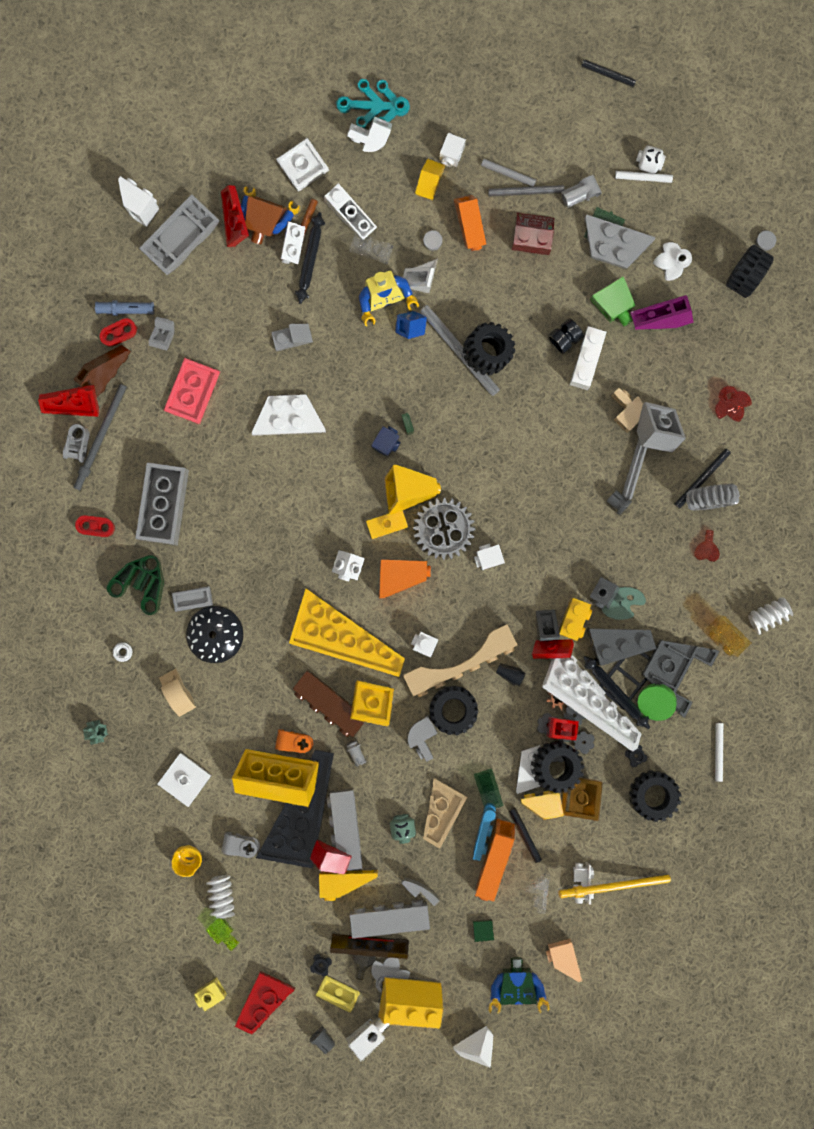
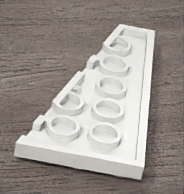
(587, 698)

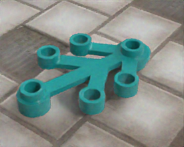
(376, 105)

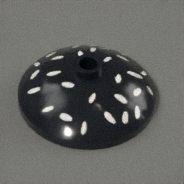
(228, 634)

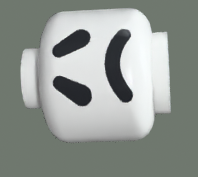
(651, 159)

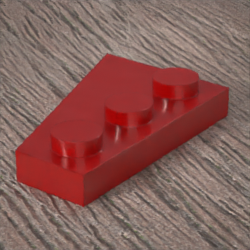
(263, 1000)

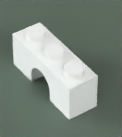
(588, 358)

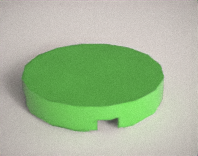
(657, 702)

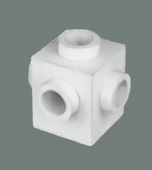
(347, 565)

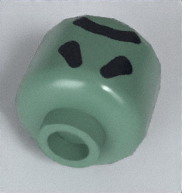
(402, 828)

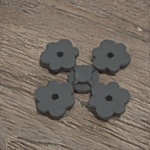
(588, 738)

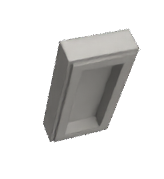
(192, 599)

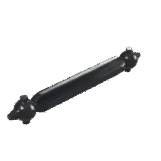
(309, 259)
(616, 692)

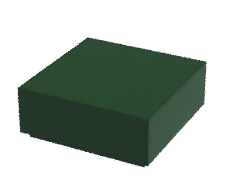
(407, 423)
(483, 930)

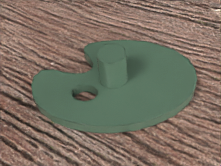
(621, 605)

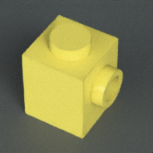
(210, 994)

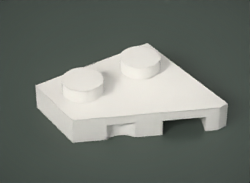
(525, 777)

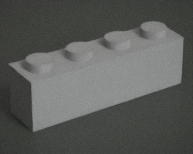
(345, 825)
(389, 920)

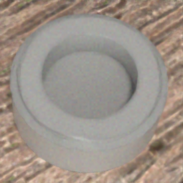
(432, 240)
(766, 240)

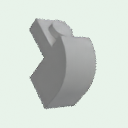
(418, 734)

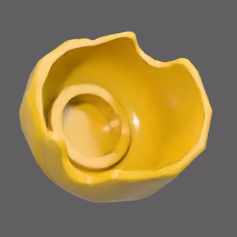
(179, 862)

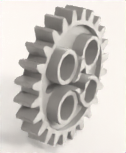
(426, 532)

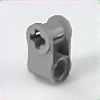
(78, 445)
(236, 845)

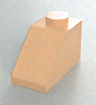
(564, 958)

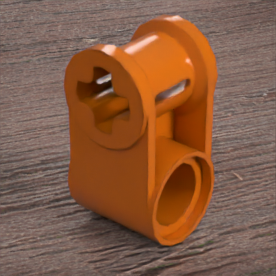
(290, 741)

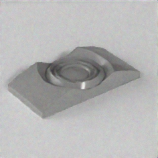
(180, 235)

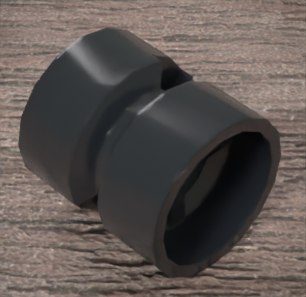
(566, 335)

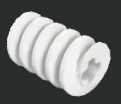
(770, 614)
(221, 896)

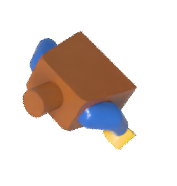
(265, 216)

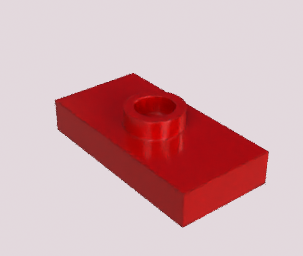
(553, 649)

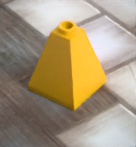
(408, 488)

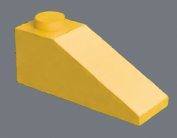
(336, 885)

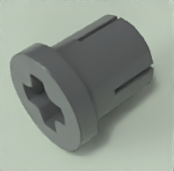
(619, 502)
(322, 1040)

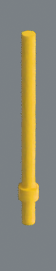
(580, 891)

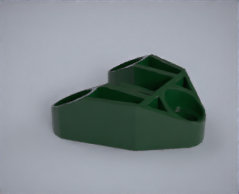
(154, 589)

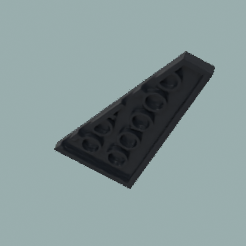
(297, 825)

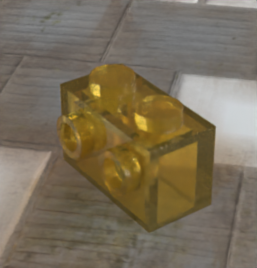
(728, 636)

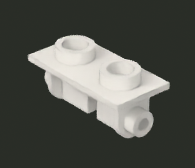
(292, 243)
(583, 874)

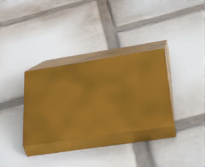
(584, 800)

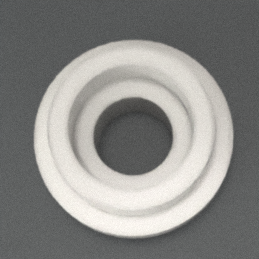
(116, 652)

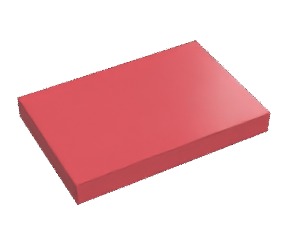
(192, 391)

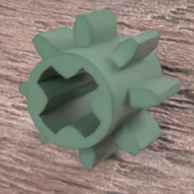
(95, 732)

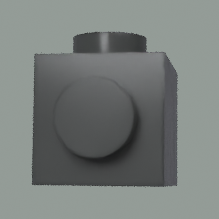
(604, 593)

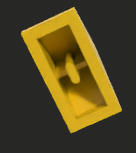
(429, 179)

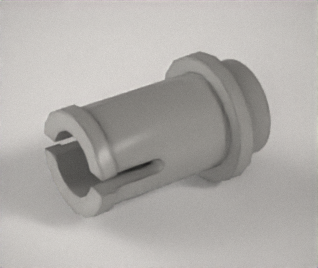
(356, 753)

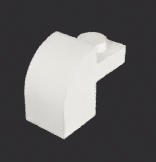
(374, 137)

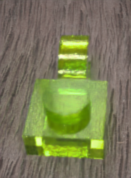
(220, 931)

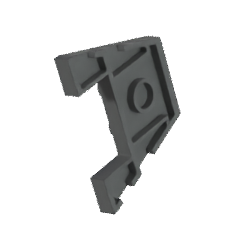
(670, 663)

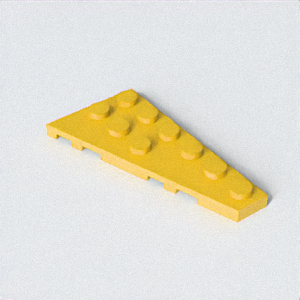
(333, 634)

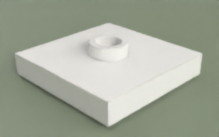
(302, 164)
(184, 779)

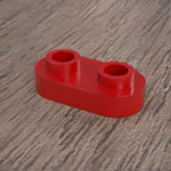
(118, 332)
(95, 526)

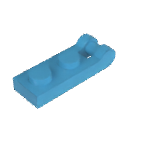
(484, 831)

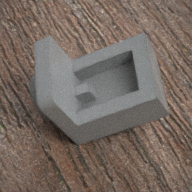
(162, 333)

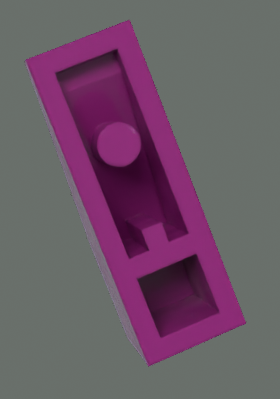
(664, 315)

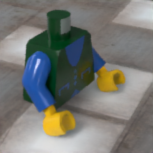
(517, 987)

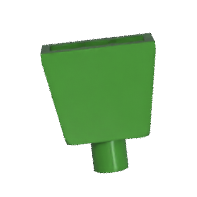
(615, 302)

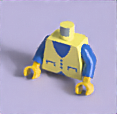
(382, 291)

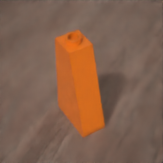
(495, 860)

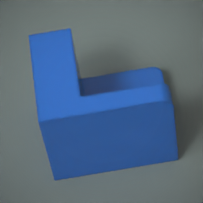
(410, 324)

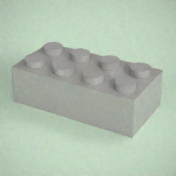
(162, 504)

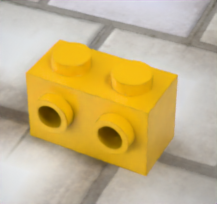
(574, 619)

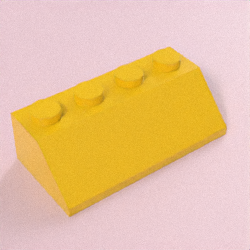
(275, 777)

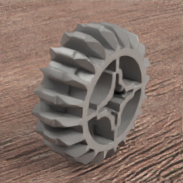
(712, 497)

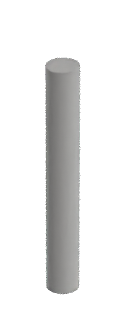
(508, 172)

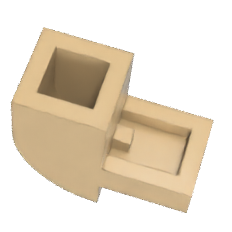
(632, 409)
(176, 693)

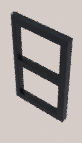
(616, 667)

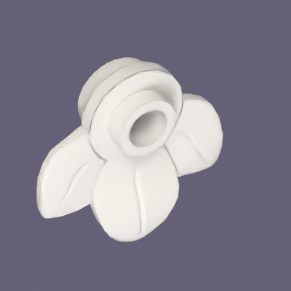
(670, 260)

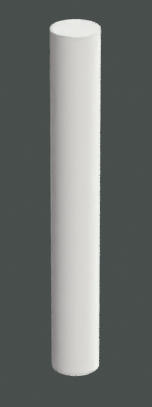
(644, 176)
(719, 752)

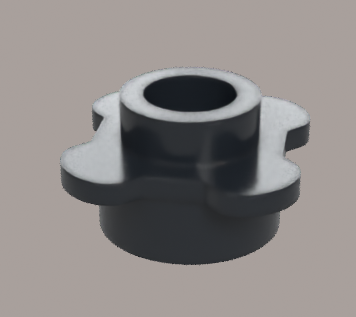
(635, 761)
(315, 968)

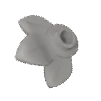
(389, 968)

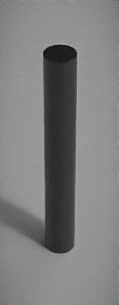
(608, 73)
(525, 835)

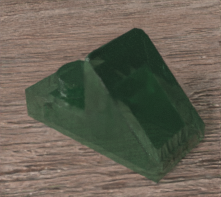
(488, 788)

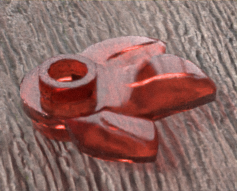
(734, 406)

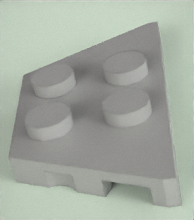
(614, 242)

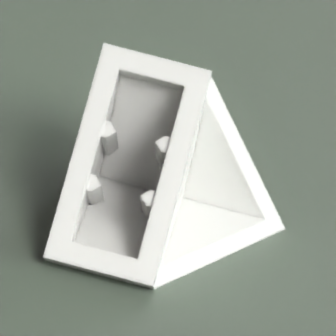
(421, 277)
(477, 1047)

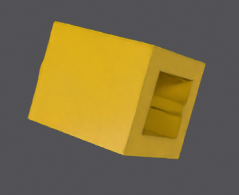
(545, 806)

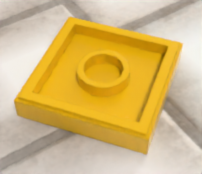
(372, 703)

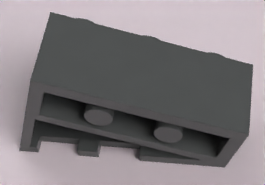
(618, 644)

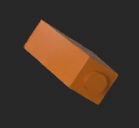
(470, 222)
(401, 575)

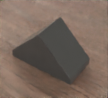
(547, 625)

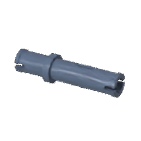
(124, 307)

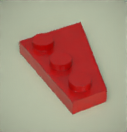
(234, 220)
(75, 401)

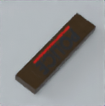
(369, 946)

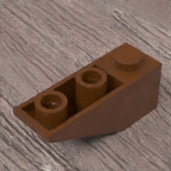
(102, 369)

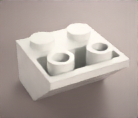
(138, 202)

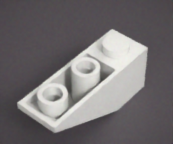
(349, 212)

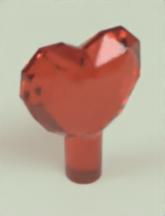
(707, 549)

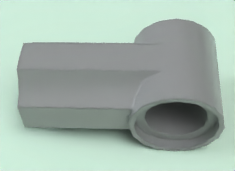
(583, 191)

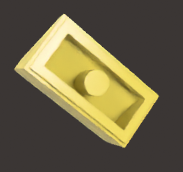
(337, 994)

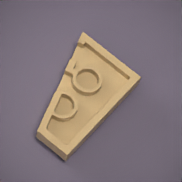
(442, 812)

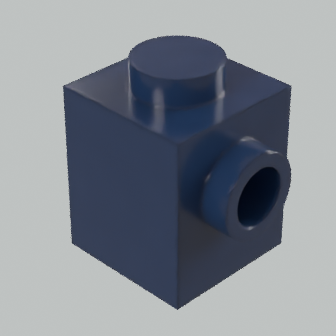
(386, 441)

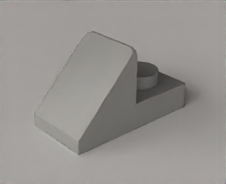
(291, 337)

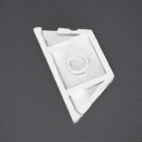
(288, 416)

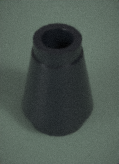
(511, 674)

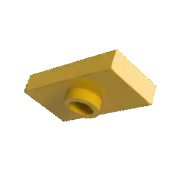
(386, 524)

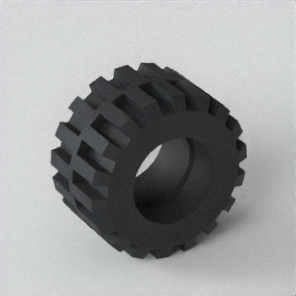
(750, 271)
(498, 339)
(463, 724)
(572, 767)
(670, 802)

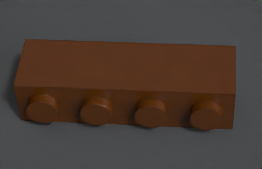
(328, 702)

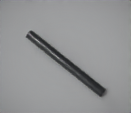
(704, 476)

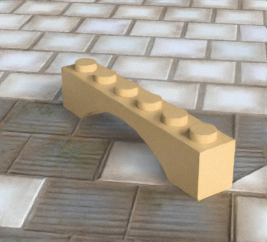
(424, 678)

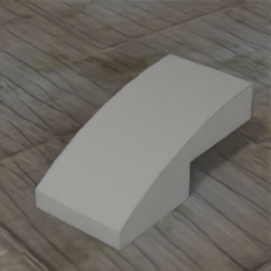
(416, 887)

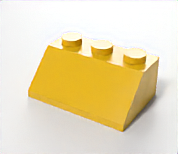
(411, 1003)

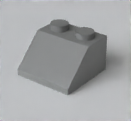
(660, 428)

